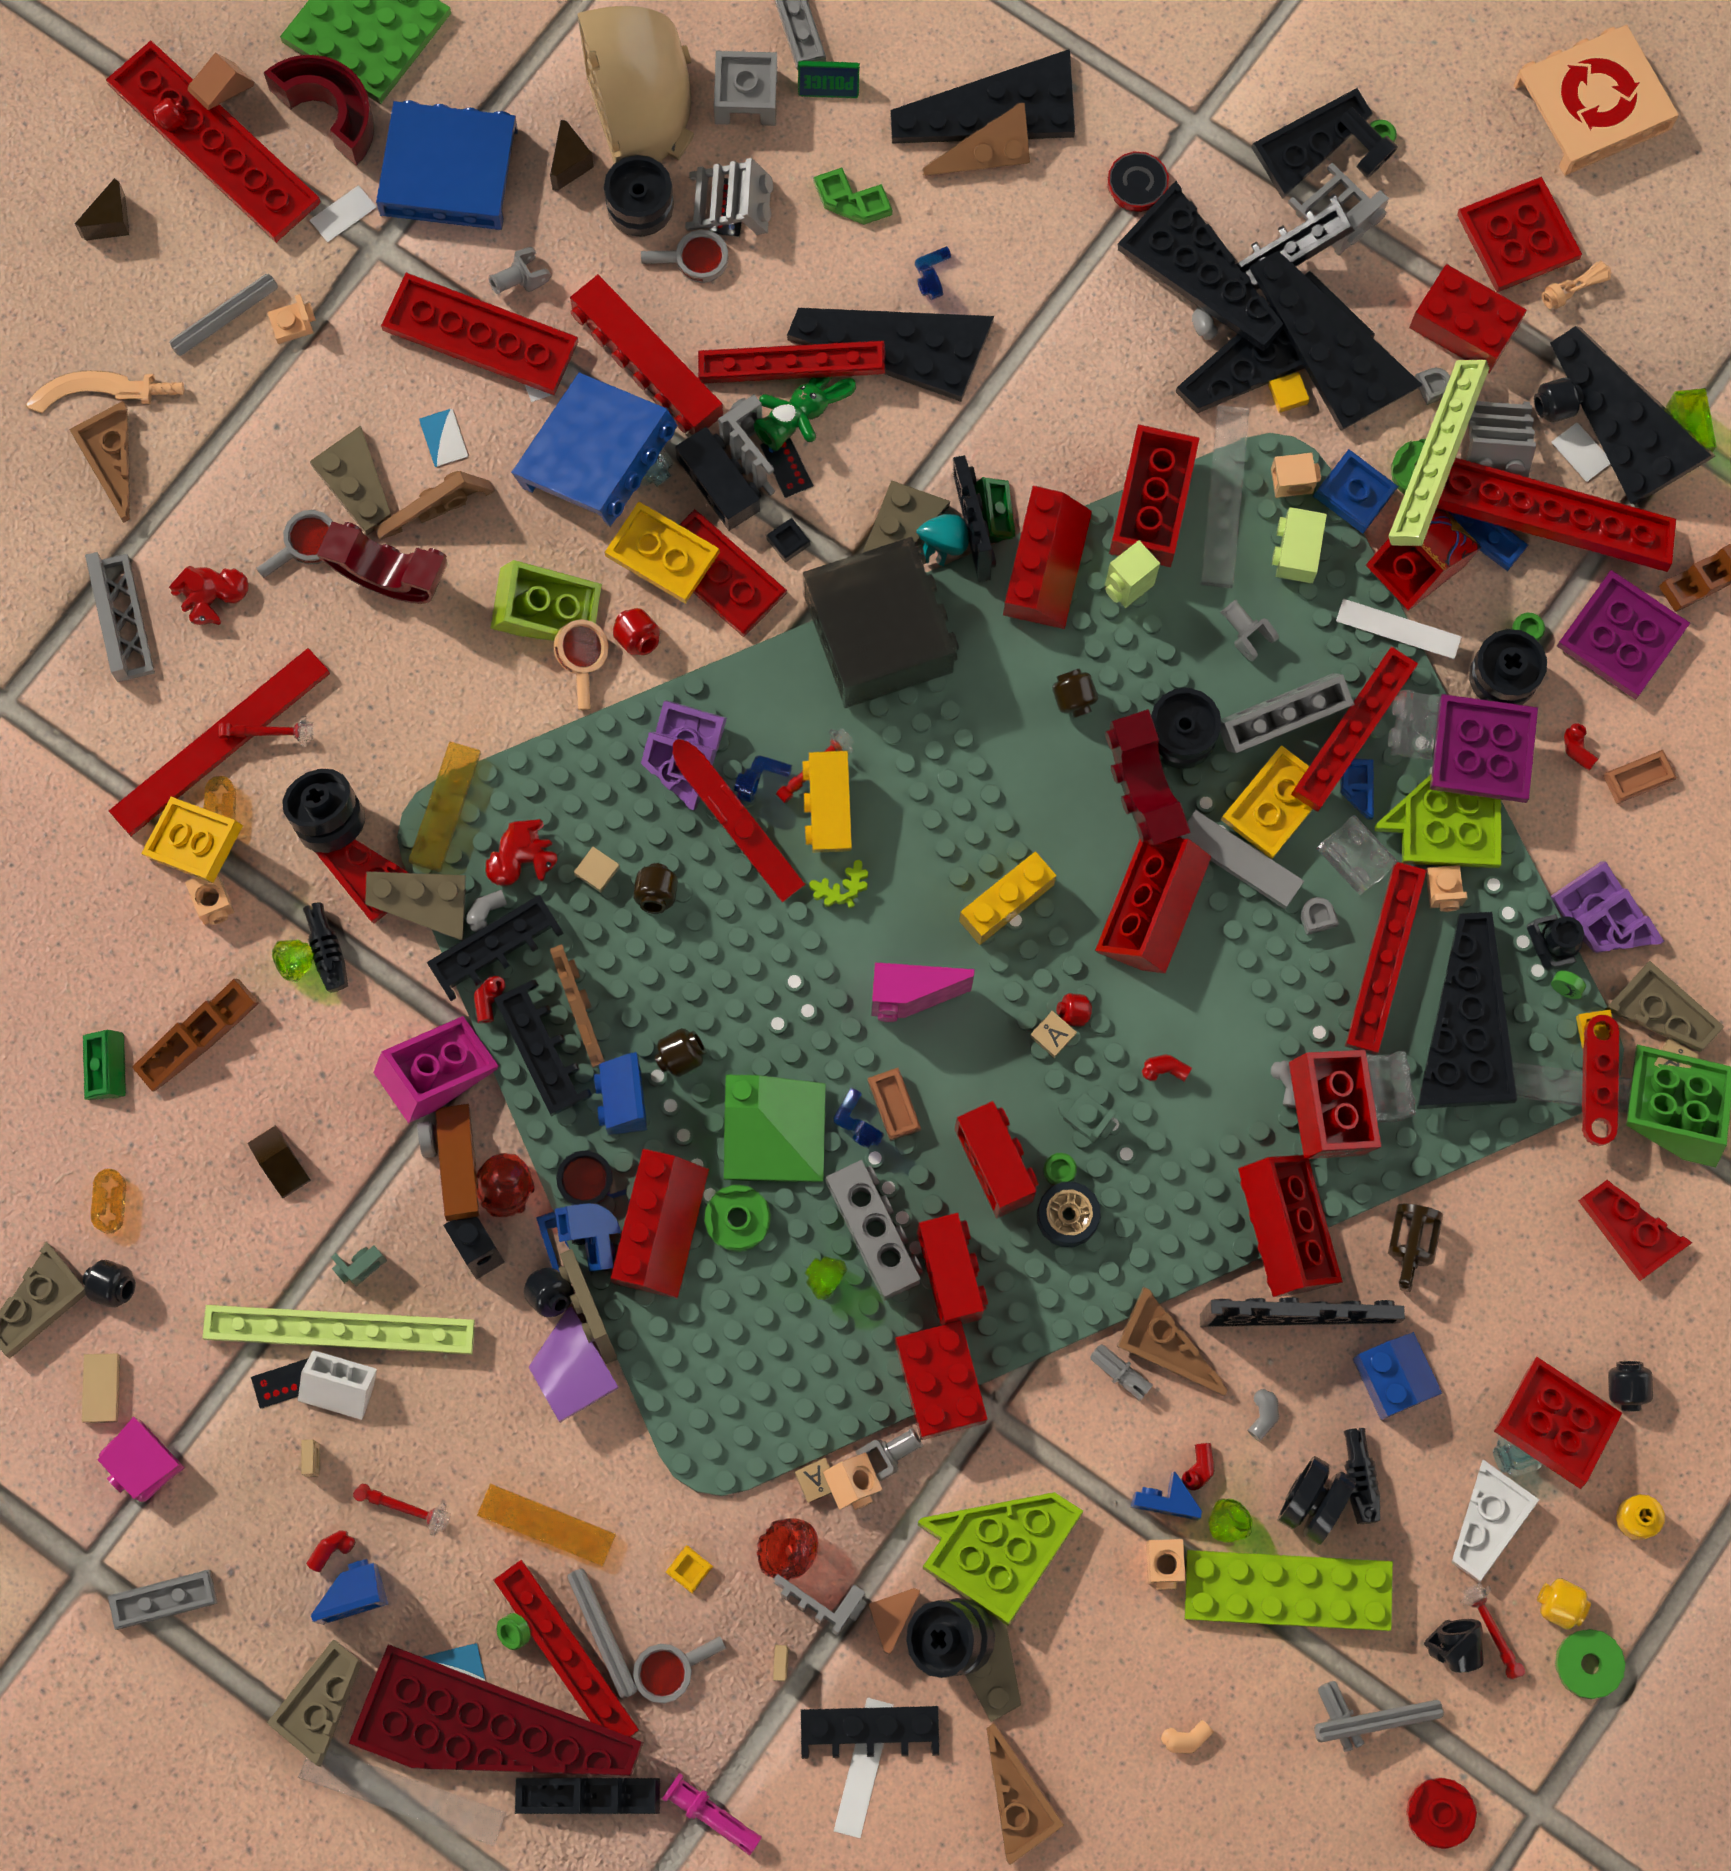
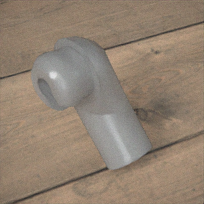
(1204, 324)
(481, 908)
(1281, 1071)
(1268, 1413)

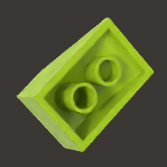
(541, 601)

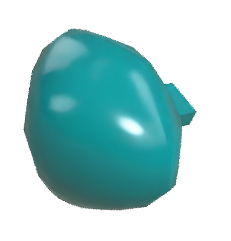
(945, 535)

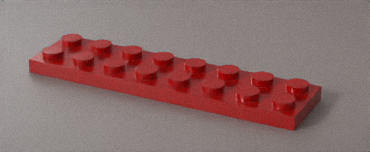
(216, 144)
(1559, 514)

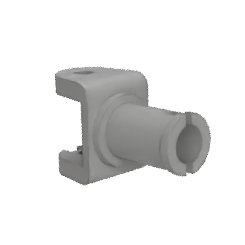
(519, 273)
(1245, 626)
(893, 1451)

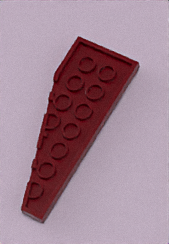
(457, 1722)

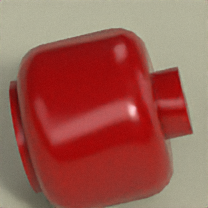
(170, 114)
(1075, 1009)

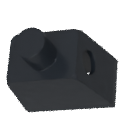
(474, 1244)

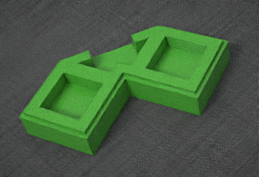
(861, 206)

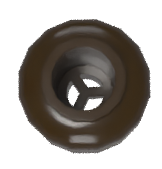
(1075, 692)
(655, 888)
(680, 1052)

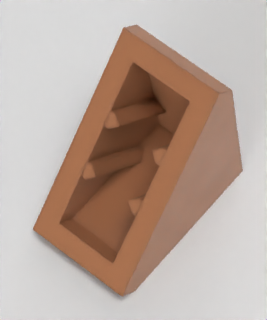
(219, 81)
(891, 1615)

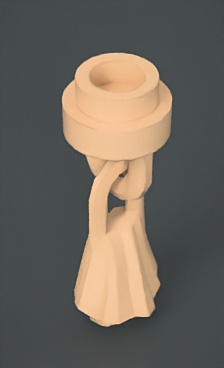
(1554, 295)

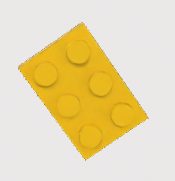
(662, 552)
(1266, 809)
(192, 839)

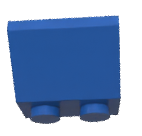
(622, 1095)
(1397, 1375)

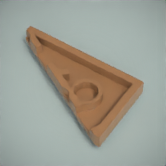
(995, 145)
(106, 448)
(436, 501)
(578, 1002)
(1156, 1338)
(1022, 1807)

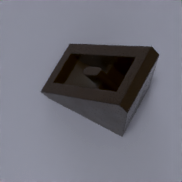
(570, 157)
(106, 215)
(278, 1162)

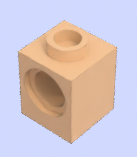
(1295, 475)
(199, 890)
(853, 1482)
(1175, 1550)

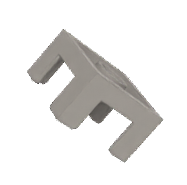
(745, 85)

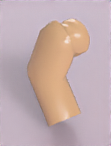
(1186, 1742)

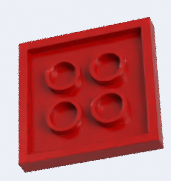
(1519, 234)
(1558, 1422)

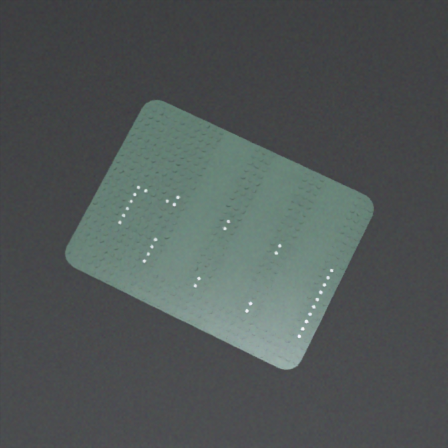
(943, 804)

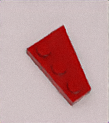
(351, 868)
(1634, 1234)

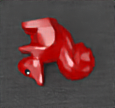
(203, 586)
(518, 846)

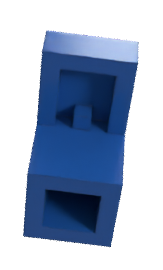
(594, 1226)

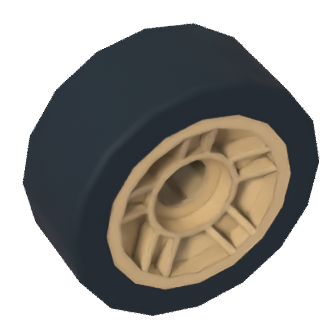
(1082, 1204)

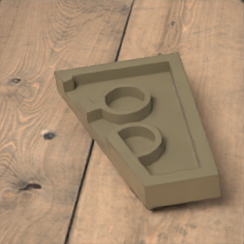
(354, 480)
(902, 514)
(425, 899)
(1665, 1008)
(40, 1300)
(584, 1303)
(996, 1681)
(317, 1702)

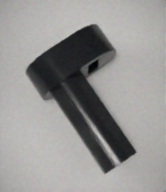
(1379, 148)

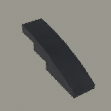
(587, 1796)

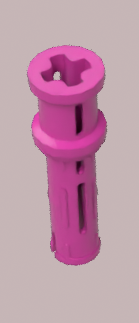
(698, 1805)

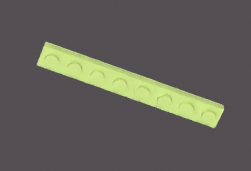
(1438, 453)
(339, 1329)

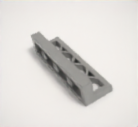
(107, 616)

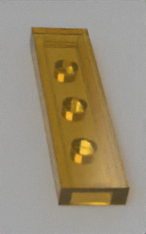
(444, 806)
(546, 1525)

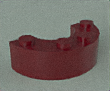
(327, 81)
(382, 567)
(1142, 778)

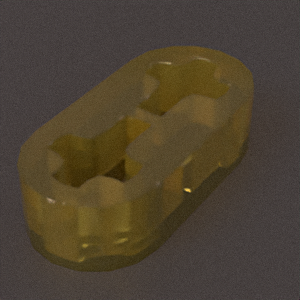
(228, 804)
(116, 1201)

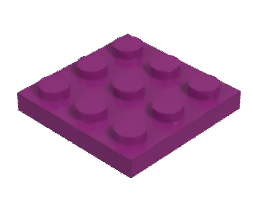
(1623, 634)
(1484, 748)

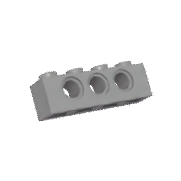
(1285, 712)
(888, 1280)

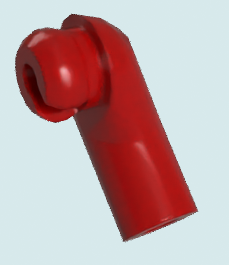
(1575, 746)
(485, 996)
(1165, 1064)
(1202, 1470)
(339, 1540)

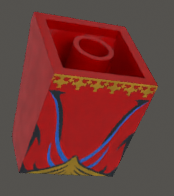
(1419, 570)

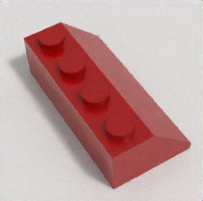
(1047, 558)
(1153, 904)
(659, 1224)
(1289, 1225)

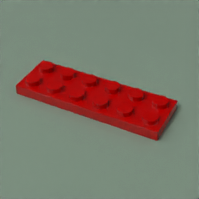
(480, 333)

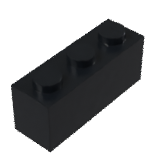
(718, 478)

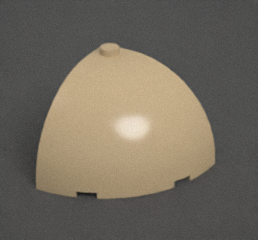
(636, 78)

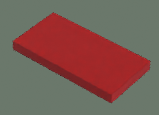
(734, 582)

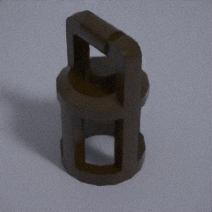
(1411, 1255)

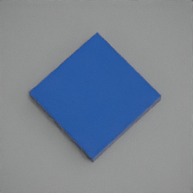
(1355, 491)

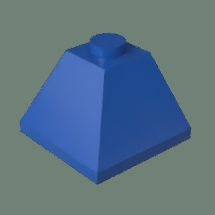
(352, 1593)

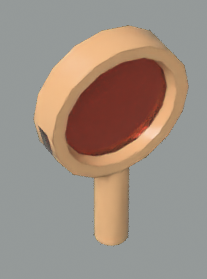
(581, 649)

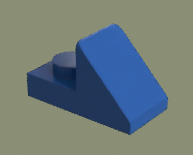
(1177, 1503)

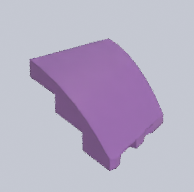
(685, 723)
(1605, 911)
(571, 1369)

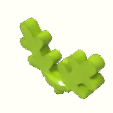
(833, 895)

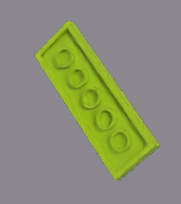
(1288, 1590)

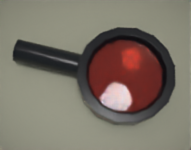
(584, 1180)

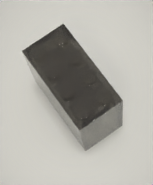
(880, 621)

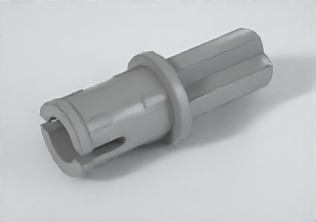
(1121, 1371)
(1337, 1709)

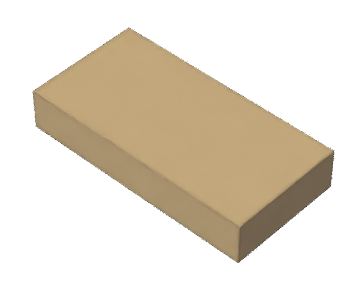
(100, 1388)

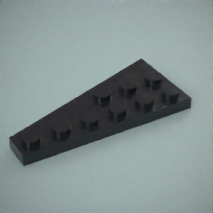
(961, 111)
(1193, 260)
(919, 347)
(1340, 357)
(1244, 367)
(1633, 427)
(1470, 1038)
(1291, 1312)

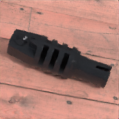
(326, 949)
(1365, 1496)

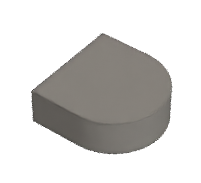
(1434, 384)
(1318, 915)
(426, 1139)

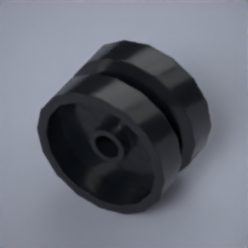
(638, 195)
(1508, 667)
(1194, 712)
(323, 810)
(1321, 1503)
(950, 1637)

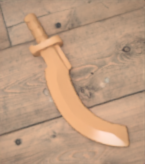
(101, 382)

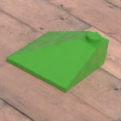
(1681, 1105)
(773, 1129)

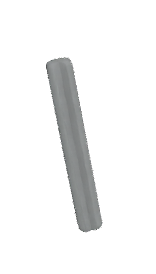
(223, 314)
(602, 1633)
(1378, 1721)

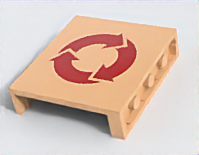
(1598, 97)

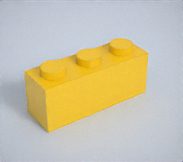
(828, 801)
(1007, 898)

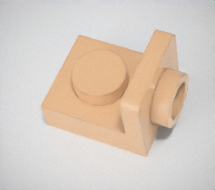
(292, 321)
(1445, 888)

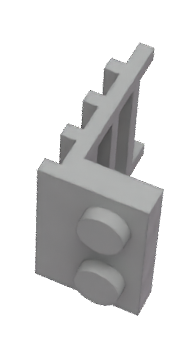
(746, 198)
(1362, 216)
(735, 430)
(1502, 436)
(849, 1608)

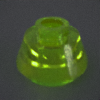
(292, 959)
(825, 1276)
(1229, 1521)

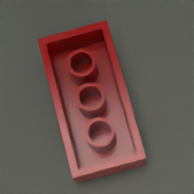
(1155, 492)

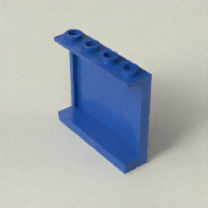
(446, 164)
(595, 447)

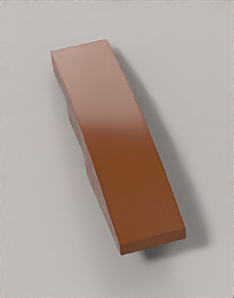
(1699, 580)
(195, 1035)
(457, 1162)

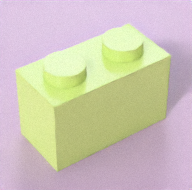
(1300, 545)
(1131, 574)

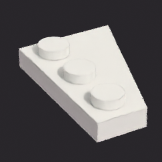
(1491, 1520)

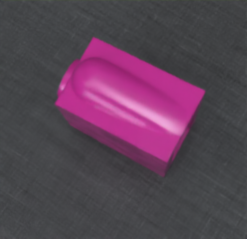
(138, 1461)

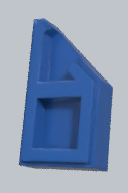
(1358, 786)

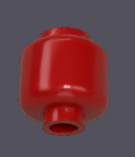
(636, 632)

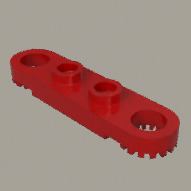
(1600, 1080)

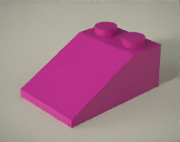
(908, 989)
(433, 1068)

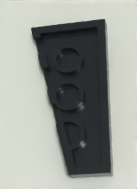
(1305, 143)
(972, 510)

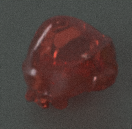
(504, 1185)
(787, 1548)

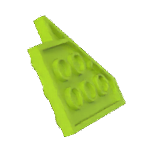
(1446, 828)
(999, 1549)

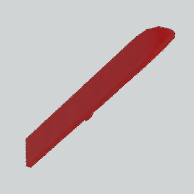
(736, 820)

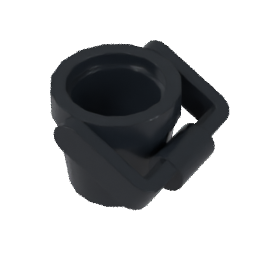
(1557, 941)
(1460, 1644)

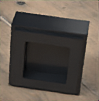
(788, 540)

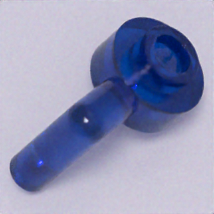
(929, 282)
(748, 782)
(863, 1132)

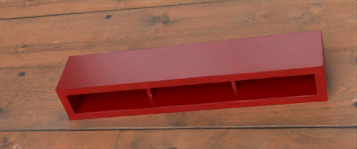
(645, 355)

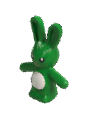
(806, 403)

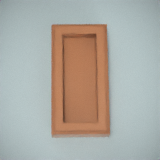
(1639, 776)
(894, 1104)

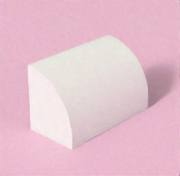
(336, 1384)

